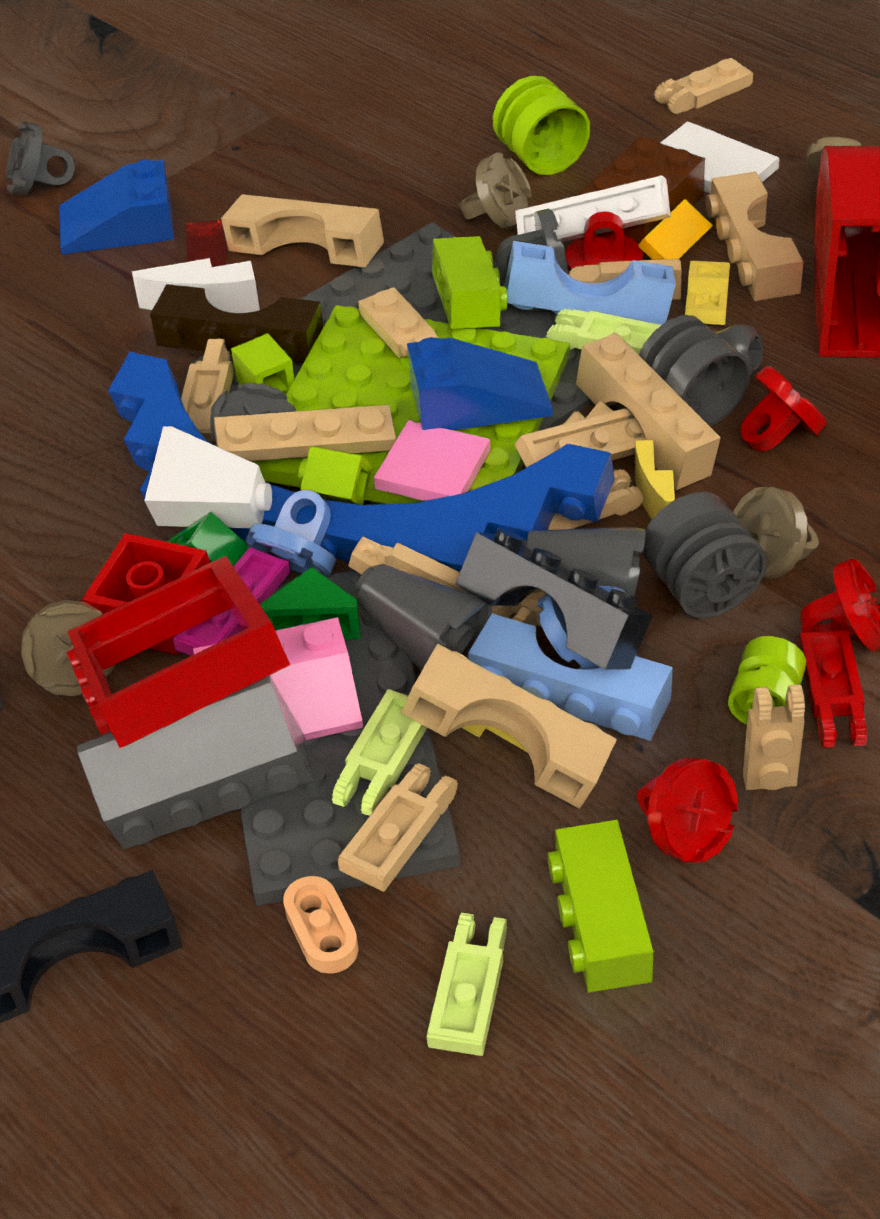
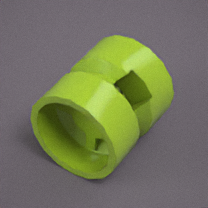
(766, 663)

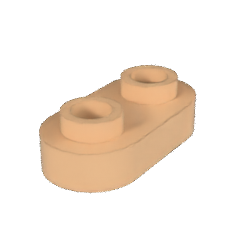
(323, 927)

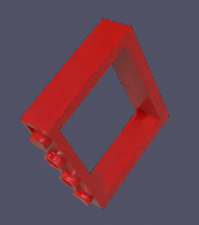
(188, 683)

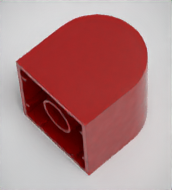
(848, 252)

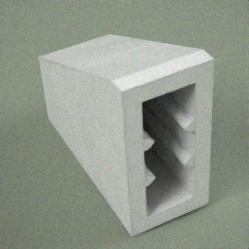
(202, 478)

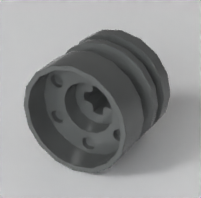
(698, 366)
(703, 554)

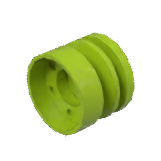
(541, 125)

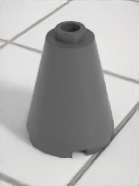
(603, 552)
(421, 612)

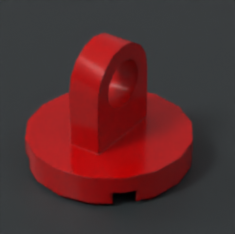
(604, 246)
(783, 409)
(849, 606)
(690, 809)

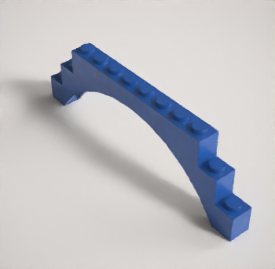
(565, 483)

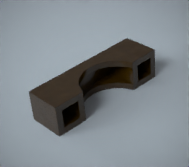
(187, 321)

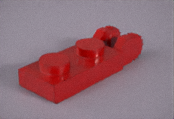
(833, 684)

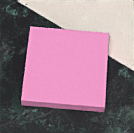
(432, 463)

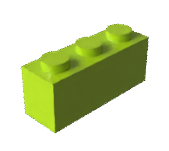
(468, 282)
(601, 907)

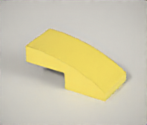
(708, 291)
(654, 484)

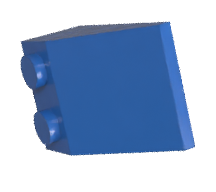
(119, 210)
(473, 385)

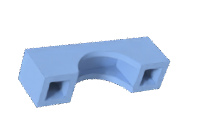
(538, 281)
(616, 698)

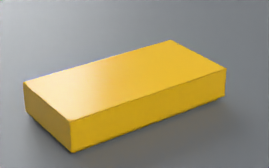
(676, 234)

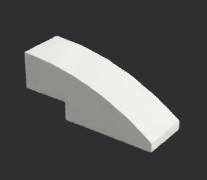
(226, 286)

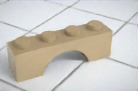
(265, 223)
(765, 262)
(680, 437)
(562, 747)

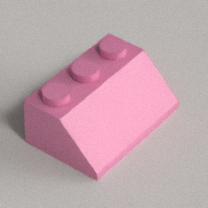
(319, 680)

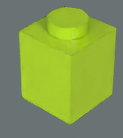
(263, 363)
(335, 475)

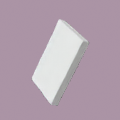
(721, 153)

